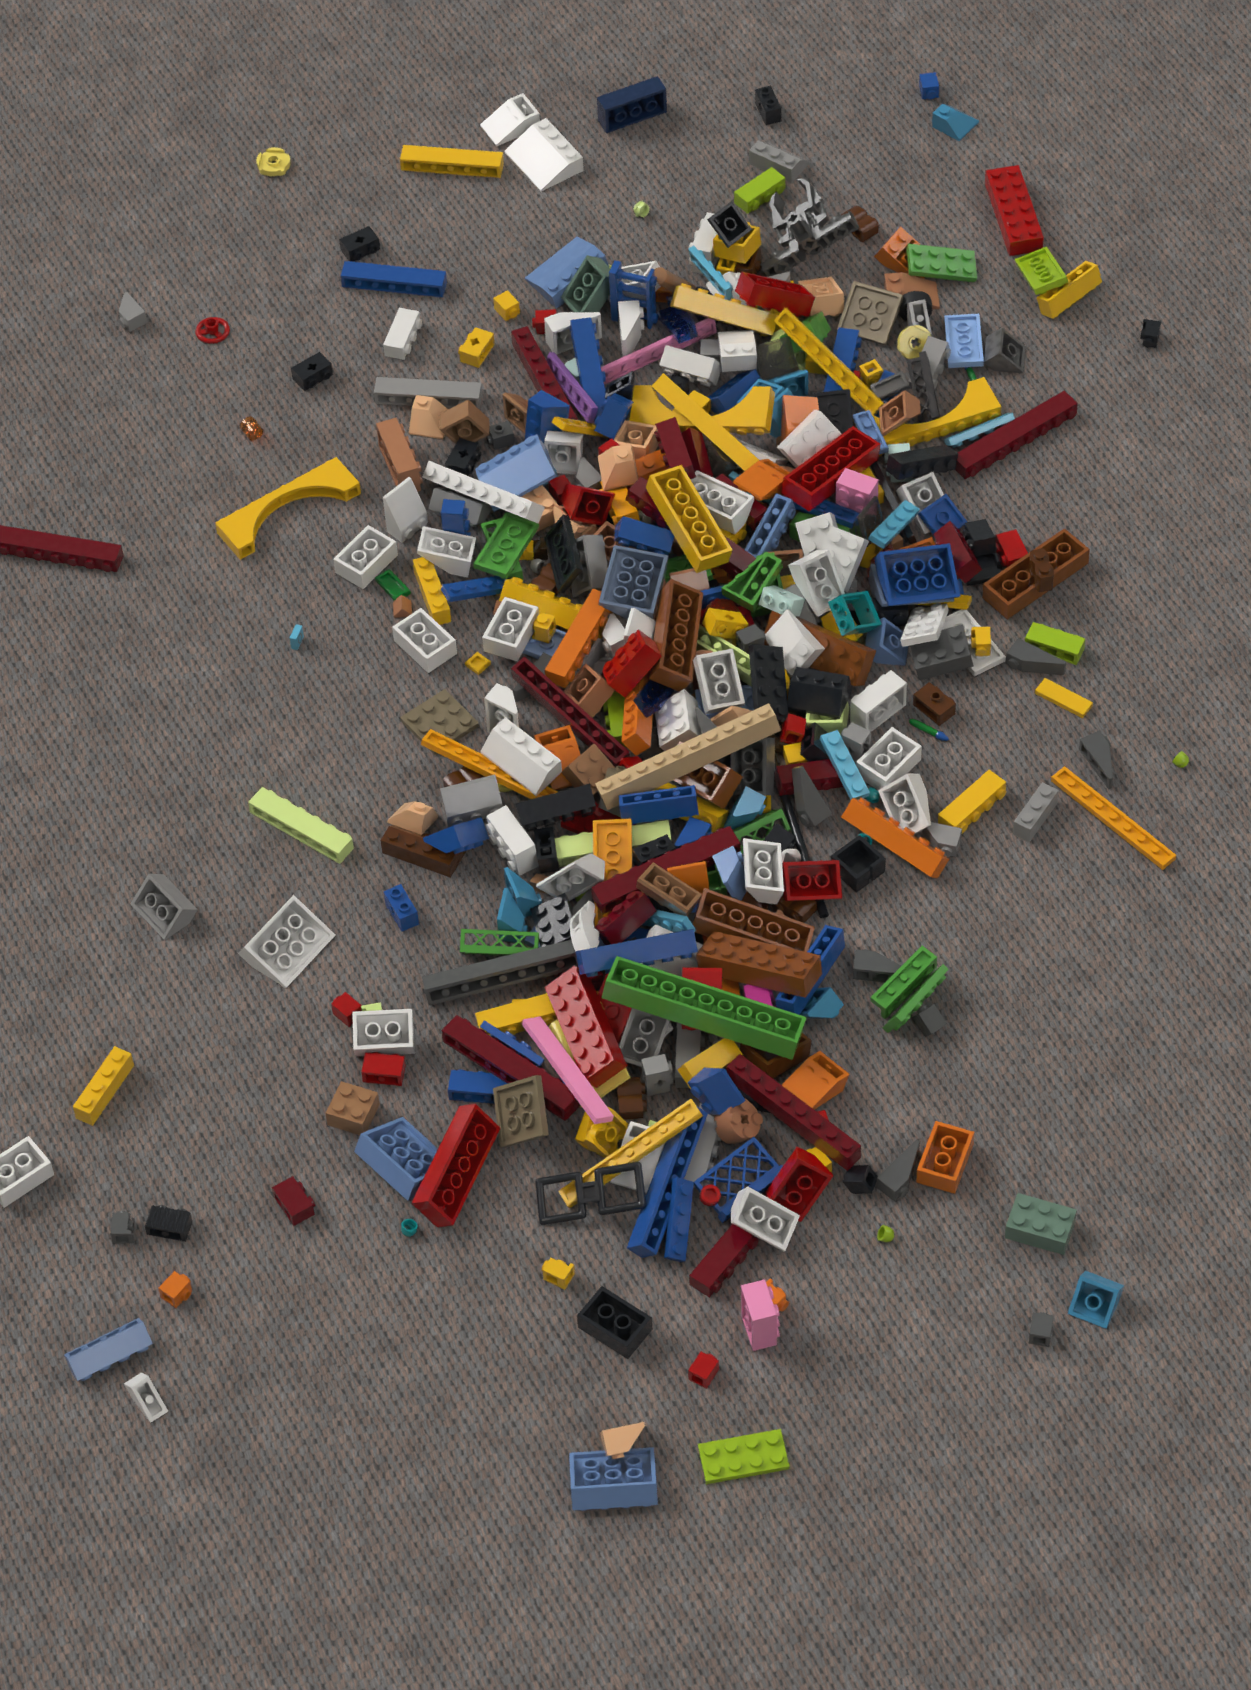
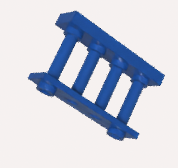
(617, 287)

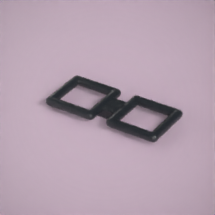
(590, 1193)

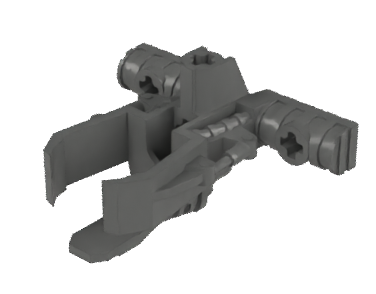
(804, 230)

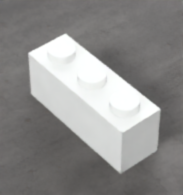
(402, 333)

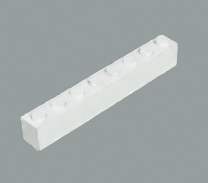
(483, 492)

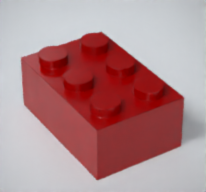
(631, 663)

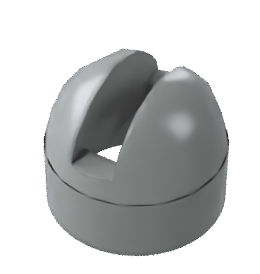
(536, 564)

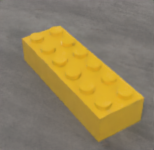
(689, 519)

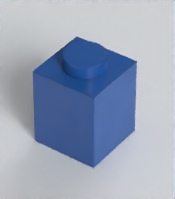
(929, 85)

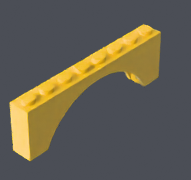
(975, 408)
(748, 416)
(326, 480)

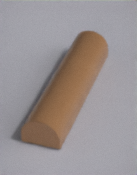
(669, 280)

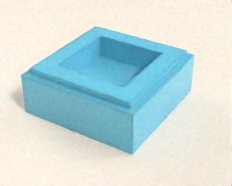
(296, 637)

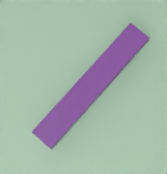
(572, 388)

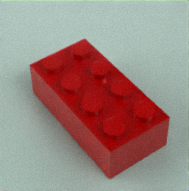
(774, 294)

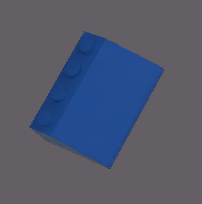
(917, 574)

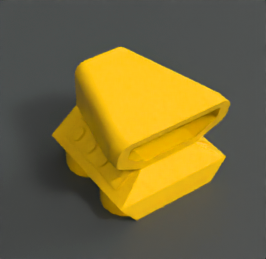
(601, 1137)

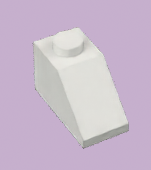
(146, 1396)

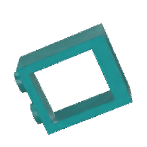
(860, 602)

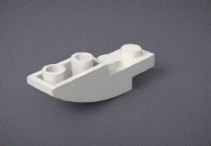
(582, 928)

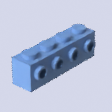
(771, 526)
(108, 1349)

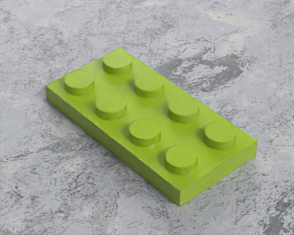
(1041, 271)
(743, 1456)

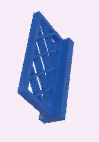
(760, 1185)

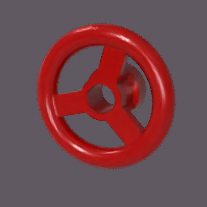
(211, 327)

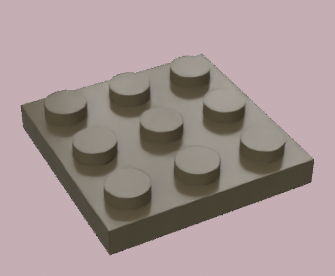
(871, 312)
(442, 715)
(520, 1111)

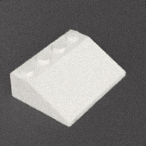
(545, 155)
(287, 943)

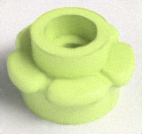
(641, 209)

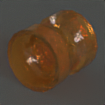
(251, 428)

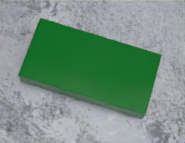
(392, 584)

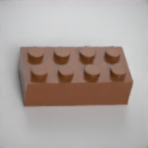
(712, 782)

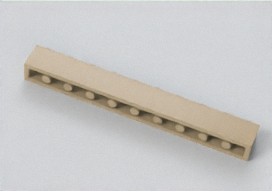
(689, 755)

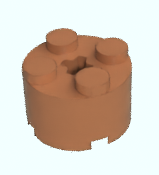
(738, 1123)

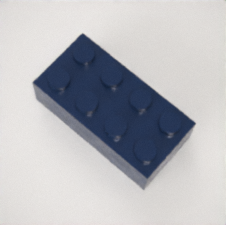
(631, 104)

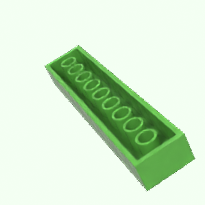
(704, 1007)

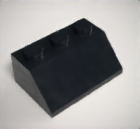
(818, 692)

